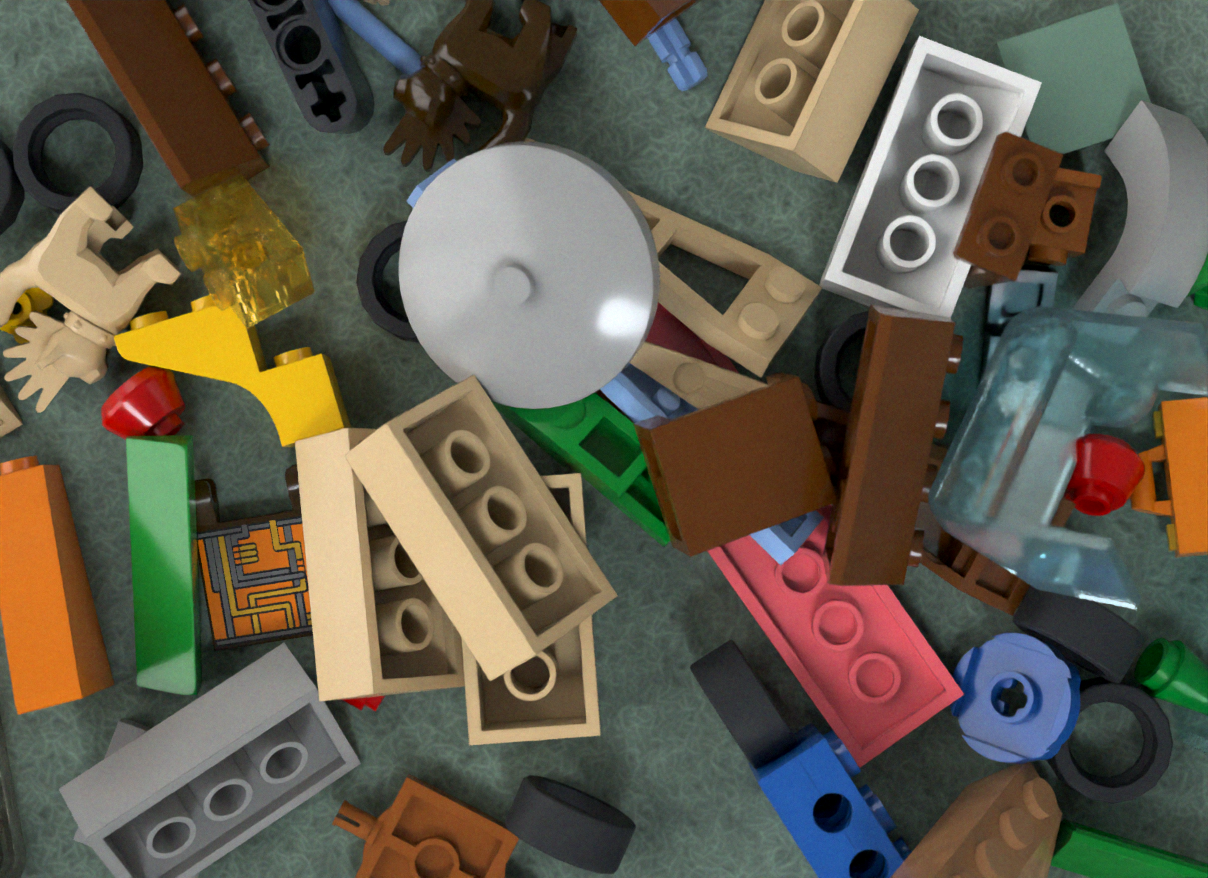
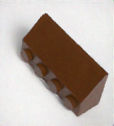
(175, 90)
(889, 446)

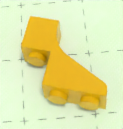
(216, 345)

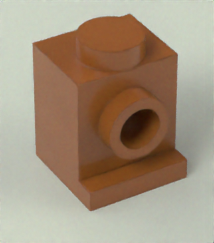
(1077, 195)

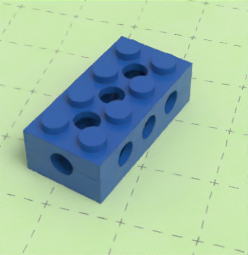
(853, 824)

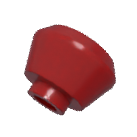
(145, 405)
(1104, 474)

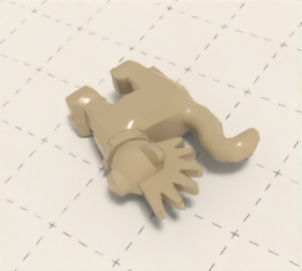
(80, 278)

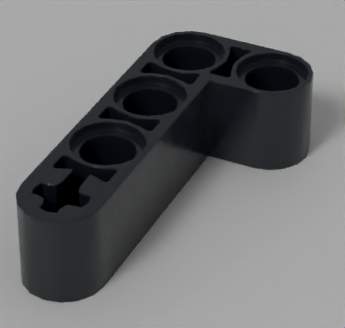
(284, 29)

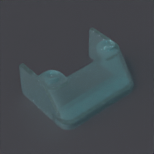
(1019, 436)

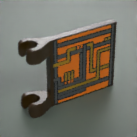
(253, 571)

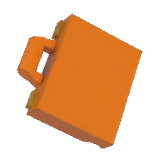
(1185, 457)

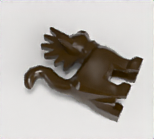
(487, 64)

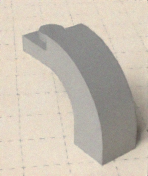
(1167, 214)

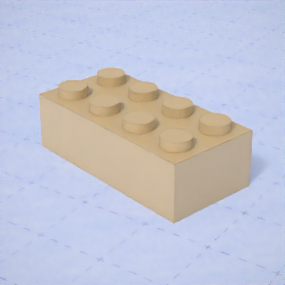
(551, 692)

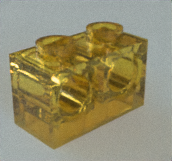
(242, 251)

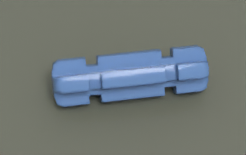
(673, 47)

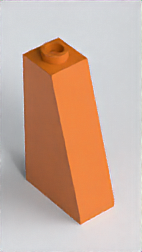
(45, 592)

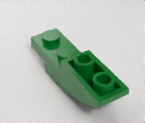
(602, 448)

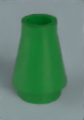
(1173, 675)

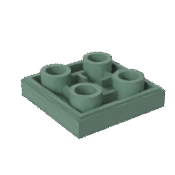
(1085, 76)

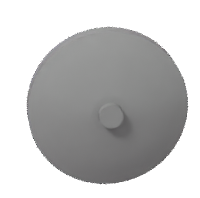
(529, 274)

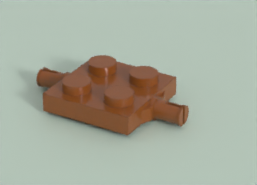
(428, 836)

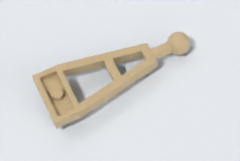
(760, 315)

